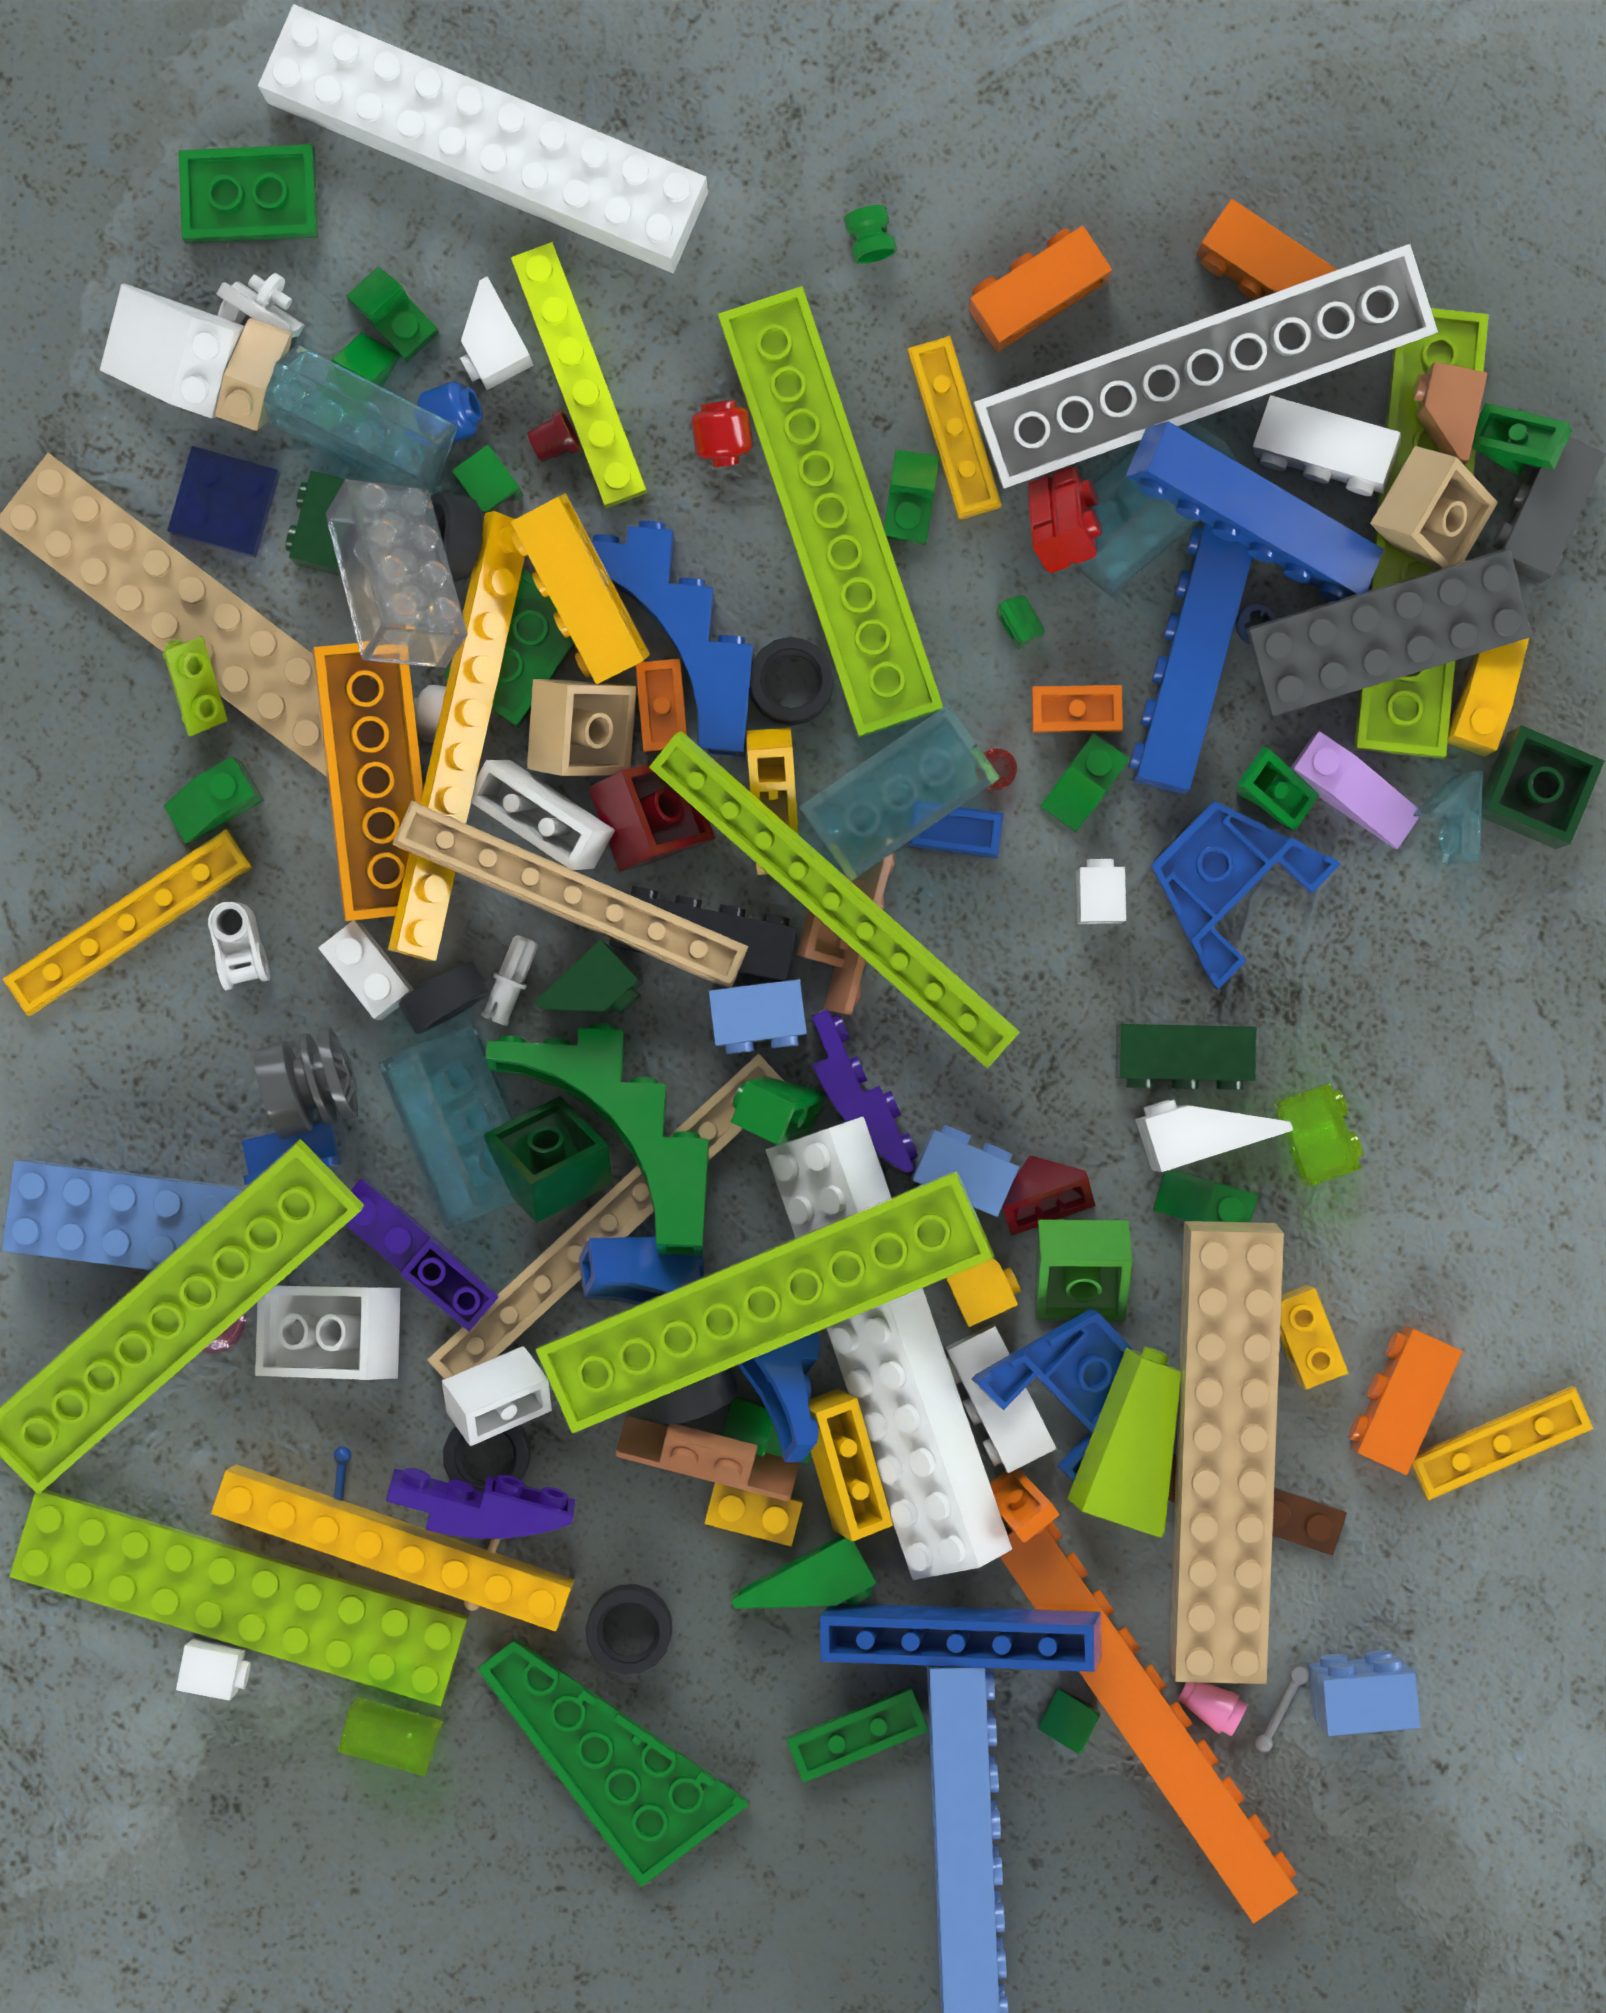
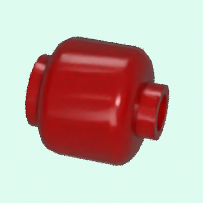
(721, 432)

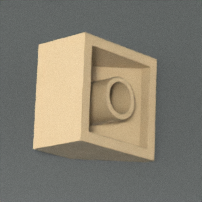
(1434, 509)
(580, 727)

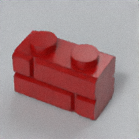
(1063, 519)

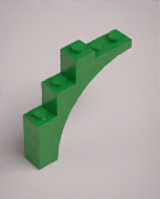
(635, 1110)

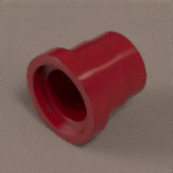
(554, 437)

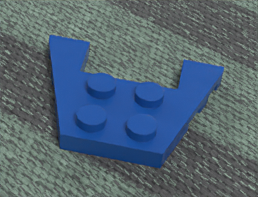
(1216, 866)
(1072, 1363)

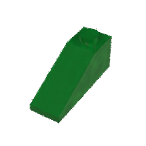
(817, 1578)

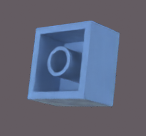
(758, 1015)
(983, 1172)
(1363, 1694)

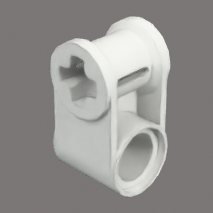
(237, 948)

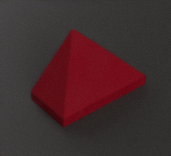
(1045, 1193)

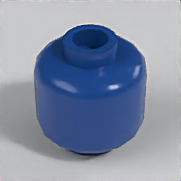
(455, 405)

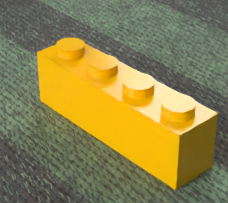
(579, 588)

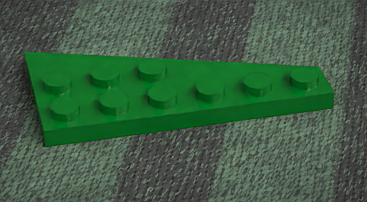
(625, 1779)

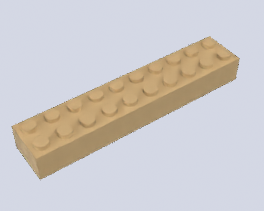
(1226, 1451)

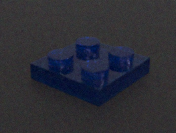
(223, 501)

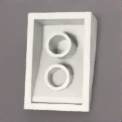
(169, 349)
(1192, 1133)
(328, 1332)

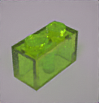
(1319, 1134)
(390, 1736)

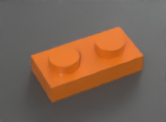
(660, 702)
(1076, 709)
(1022, 1504)

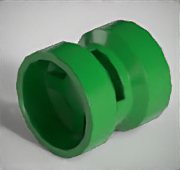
(869, 231)

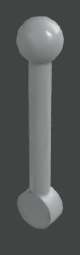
(1299, 1676)

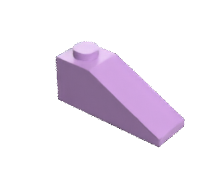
(1355, 789)

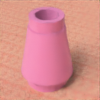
(1214, 1706)

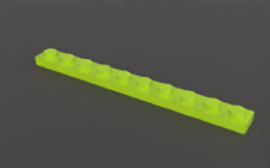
(834, 899)

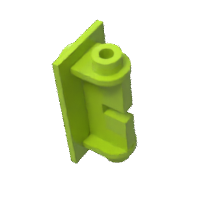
(194, 684)

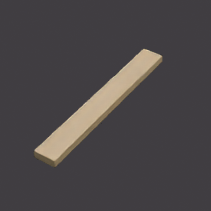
(570, 895)

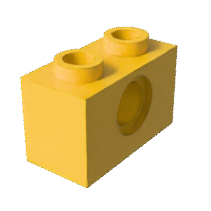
(1309, 1339)

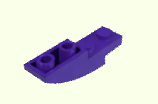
(842, 1082)
(420, 1257)
(498, 1512)

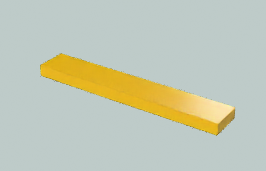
(127, 923)

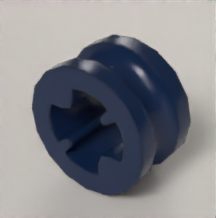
(1244, 618)

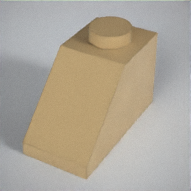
(250, 373)

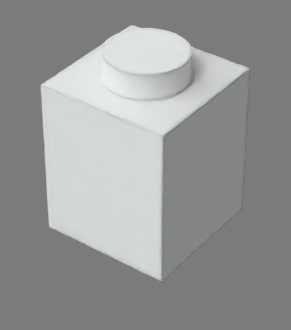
(1101, 893)
(213, 1669)

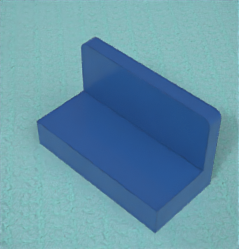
(266, 1149)

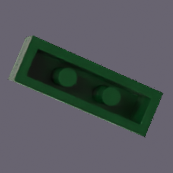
(1185, 1055)

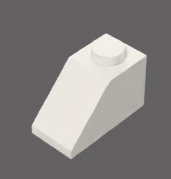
(492, 340)

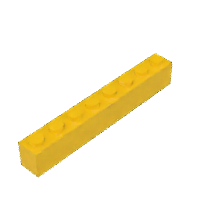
(393, 1547)

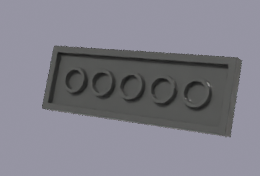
(1389, 632)

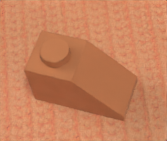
(1450, 406)

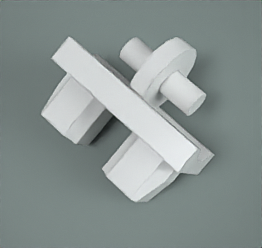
(243, 303)

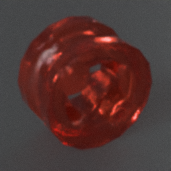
(992, 756)

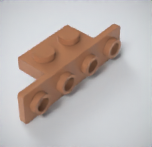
(825, 946)
(706, 1457)

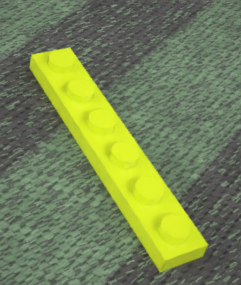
(579, 375)

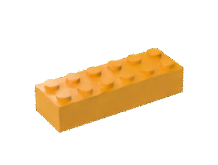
(369, 772)

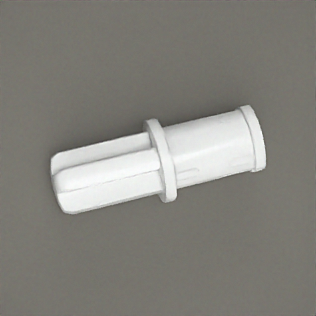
(510, 980)

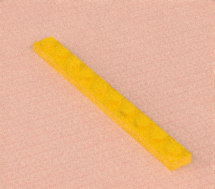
(461, 732)

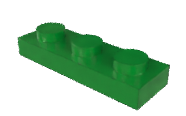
(857, 1734)

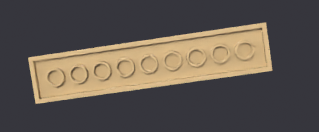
(168, 600)

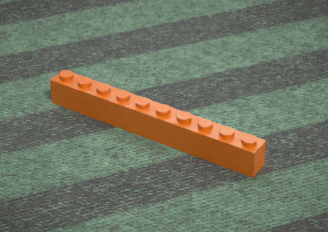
(1158, 1731)

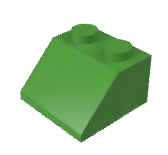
(1082, 1268)

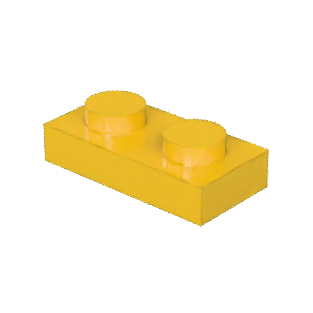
(753, 1514)

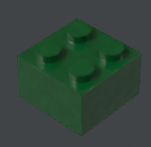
(1539, 787)

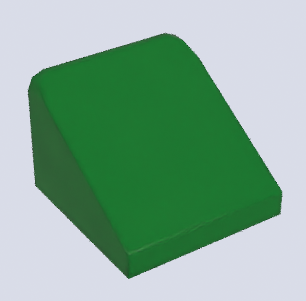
(1020, 621)
(1069, 1720)

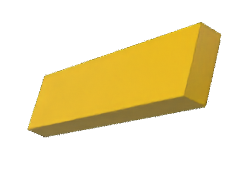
(954, 428)
(1501, 1442)

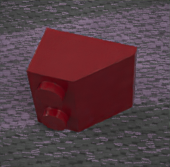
(647, 817)

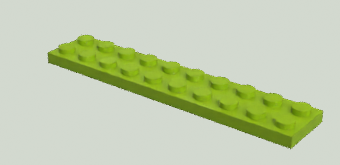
(830, 512)
(1415, 710)
(765, 1302)
(173, 1314)
(239, 1596)

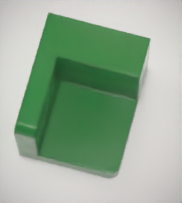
(486, 479)

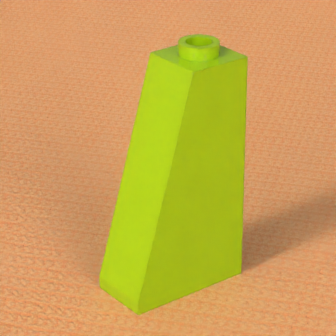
(1132, 1445)

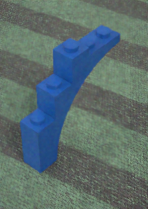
(685, 611)
(634, 1273)

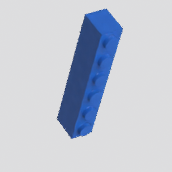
(1253, 512)
(1193, 662)
(961, 1637)

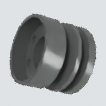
(313, 1081)

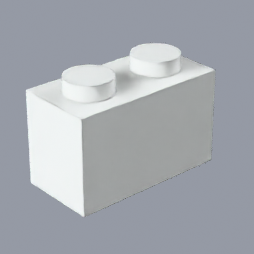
(366, 969)
(496, 1395)

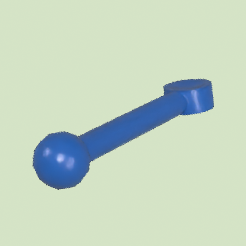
(342, 1456)

